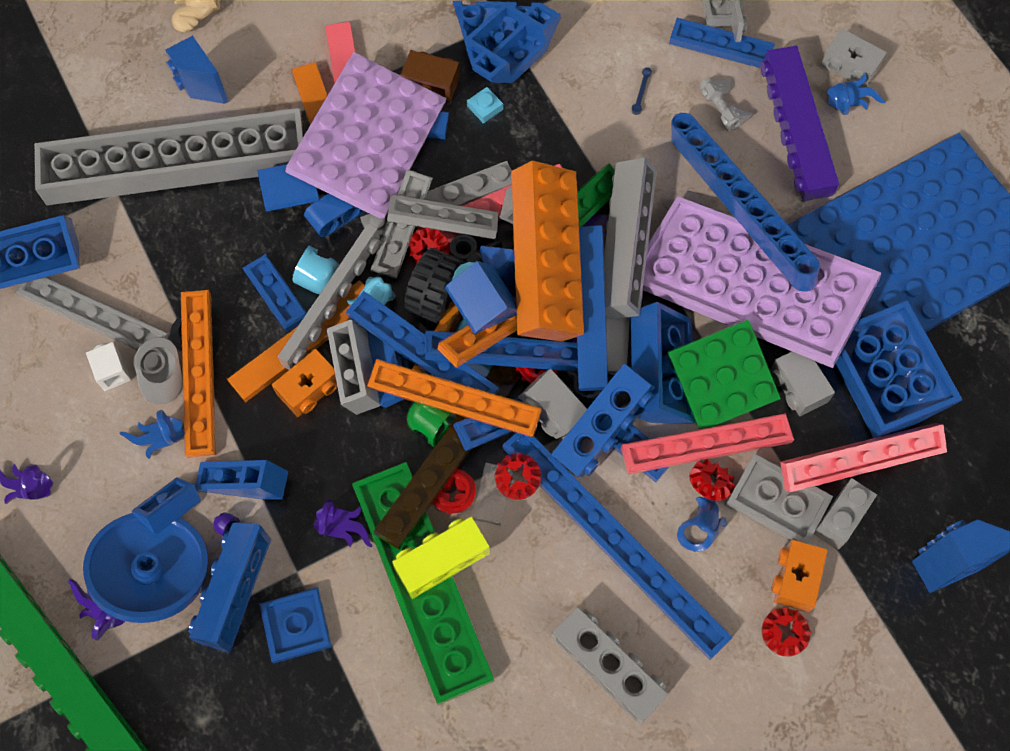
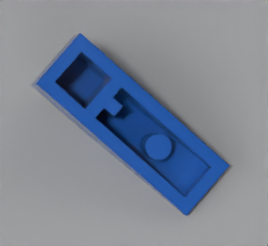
(242, 478)

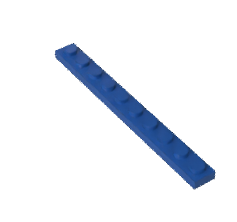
(623, 548)

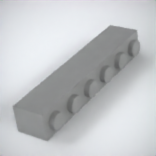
(628, 236)

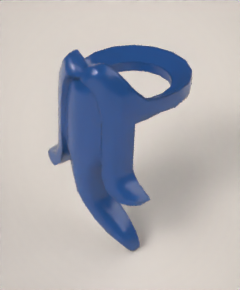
(848, 94)
(159, 435)
(707, 520)

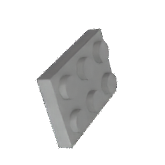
(763, 498)

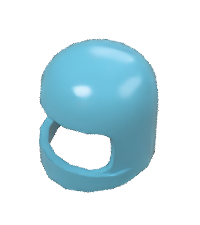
(314, 271)

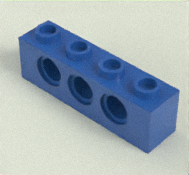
(570, 451)

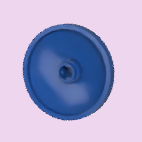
(145, 573)

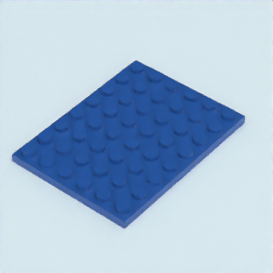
(928, 227)

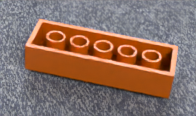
(547, 252)

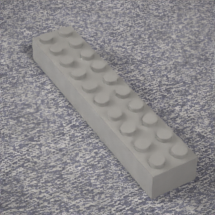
(165, 156)

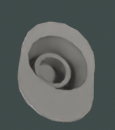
(158, 370)

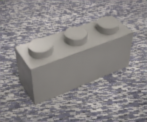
(352, 366)

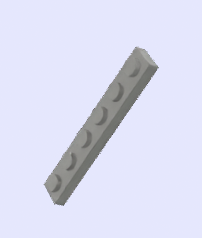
(459, 191)
(325, 304)

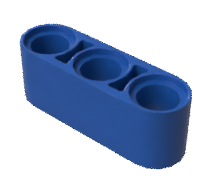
(330, 214)

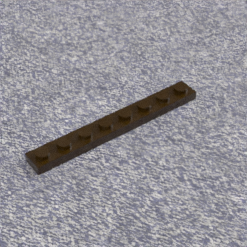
(435, 472)

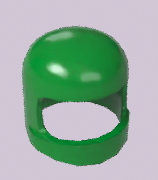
(428, 421)

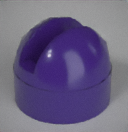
(224, 522)

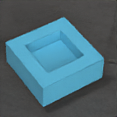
(485, 105)

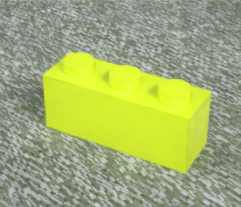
(441, 556)

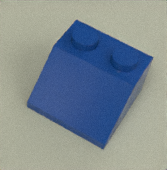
(195, 72)

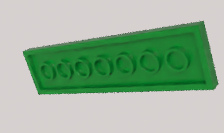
(436, 617)

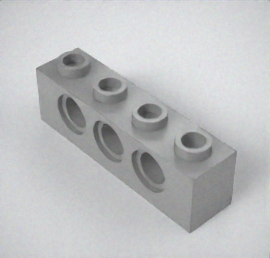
(637, 705)

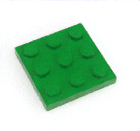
(723, 375)

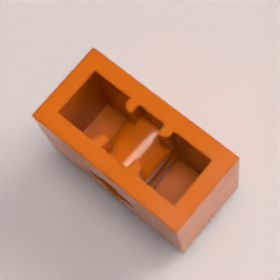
(312, 370)
(810, 563)

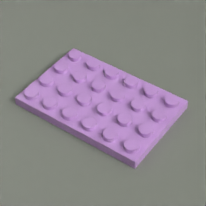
(366, 135)

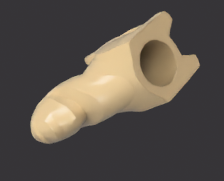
(187, 17)

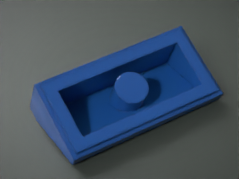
(167, 505)

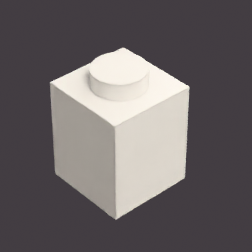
(108, 366)

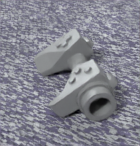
(714, 91)

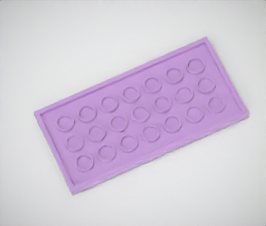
(722, 273)

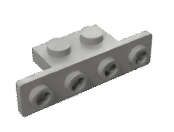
(726, 13)

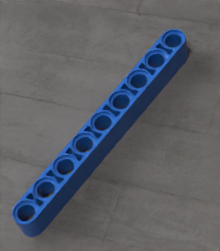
(745, 203)

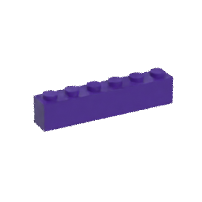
(799, 124)

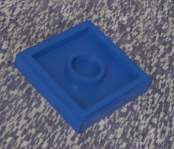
(295, 625)

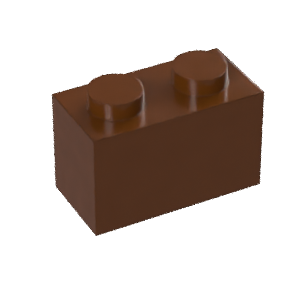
(432, 72)

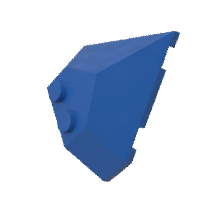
(505, 37)

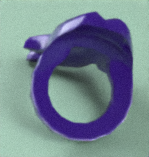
(29, 485)
(336, 523)
(103, 620)

